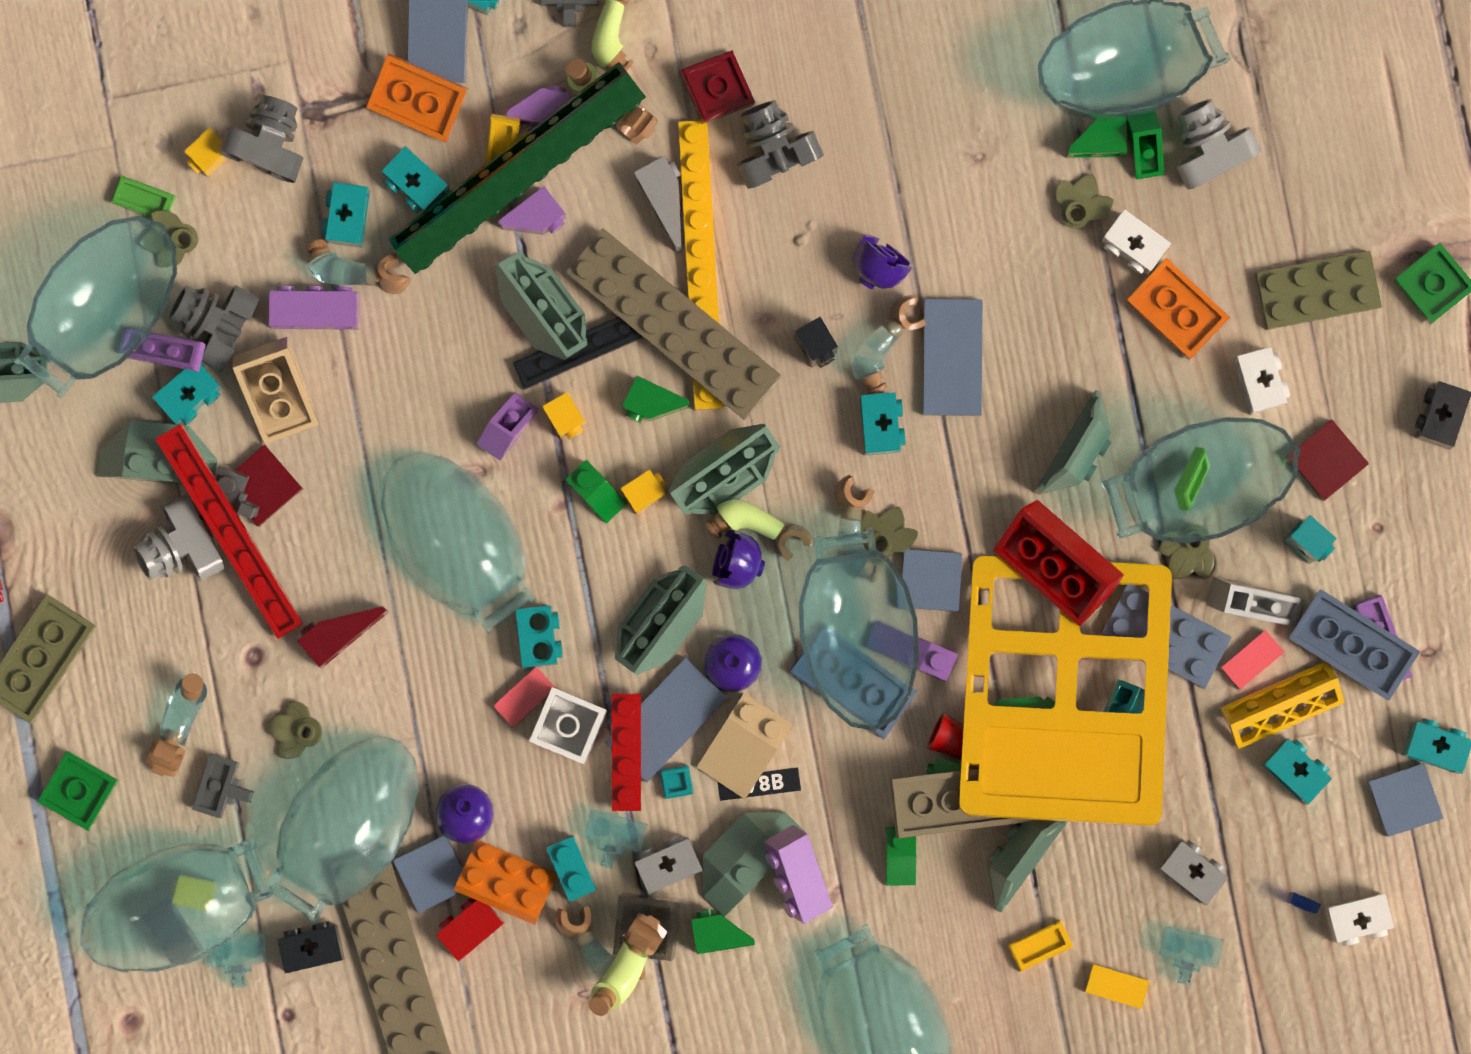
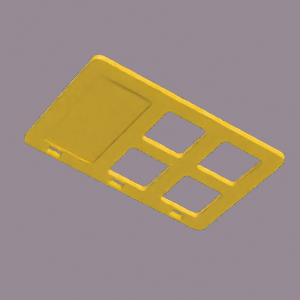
(1063, 758)

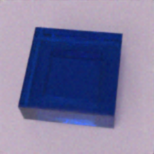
(1303, 903)

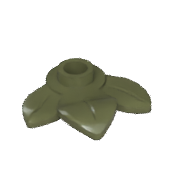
(1084, 198)
(174, 228)
(890, 530)
(1188, 558)
(290, 730)

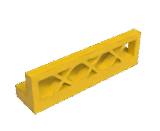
(1281, 700)

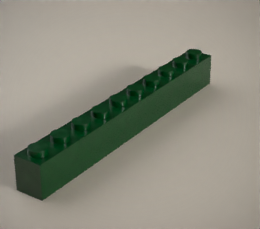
(517, 168)

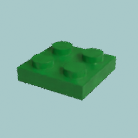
(1434, 283)
(78, 790)

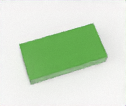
(141, 197)
(1192, 479)

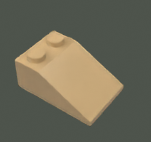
(275, 390)
(744, 746)

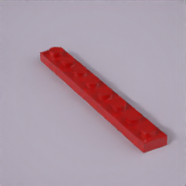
(229, 530)

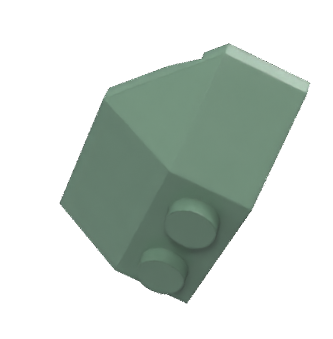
(541, 306)
(16, 380)
(1079, 449)
(138, 457)
(725, 469)
(661, 620)
(1019, 857)
(739, 859)

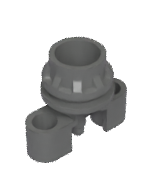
(270, 127)
(767, 129)
(199, 313)

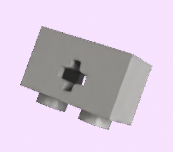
(685, 866)
(1176, 868)

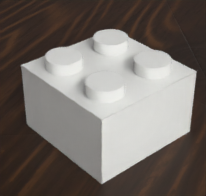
(568, 725)

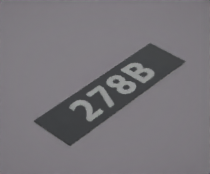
(768, 783)

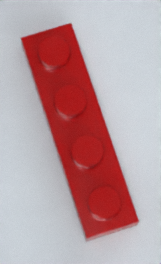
(626, 752)

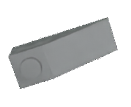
(661, 189)
(1254, 602)

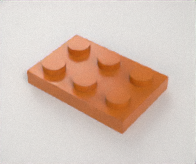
(417, 97)
(1178, 309)
(505, 882)

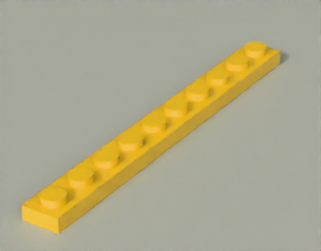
(699, 233)

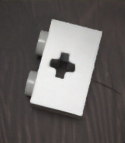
(1130, 228)
(1249, 370)
(1341, 918)

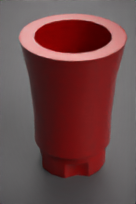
(947, 736)

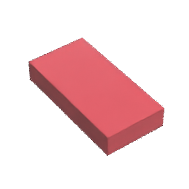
(1252, 659)
(524, 697)

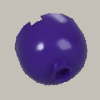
(879, 264)
(737, 561)
(733, 662)
(464, 813)

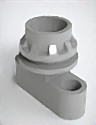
(1204, 128)
(162, 552)

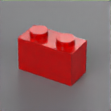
(468, 928)

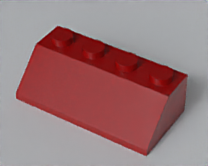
(1058, 562)

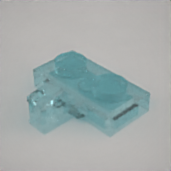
(614, 835)
(1190, 951)
(239, 955)

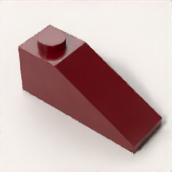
(333, 636)

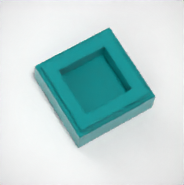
(676, 782)

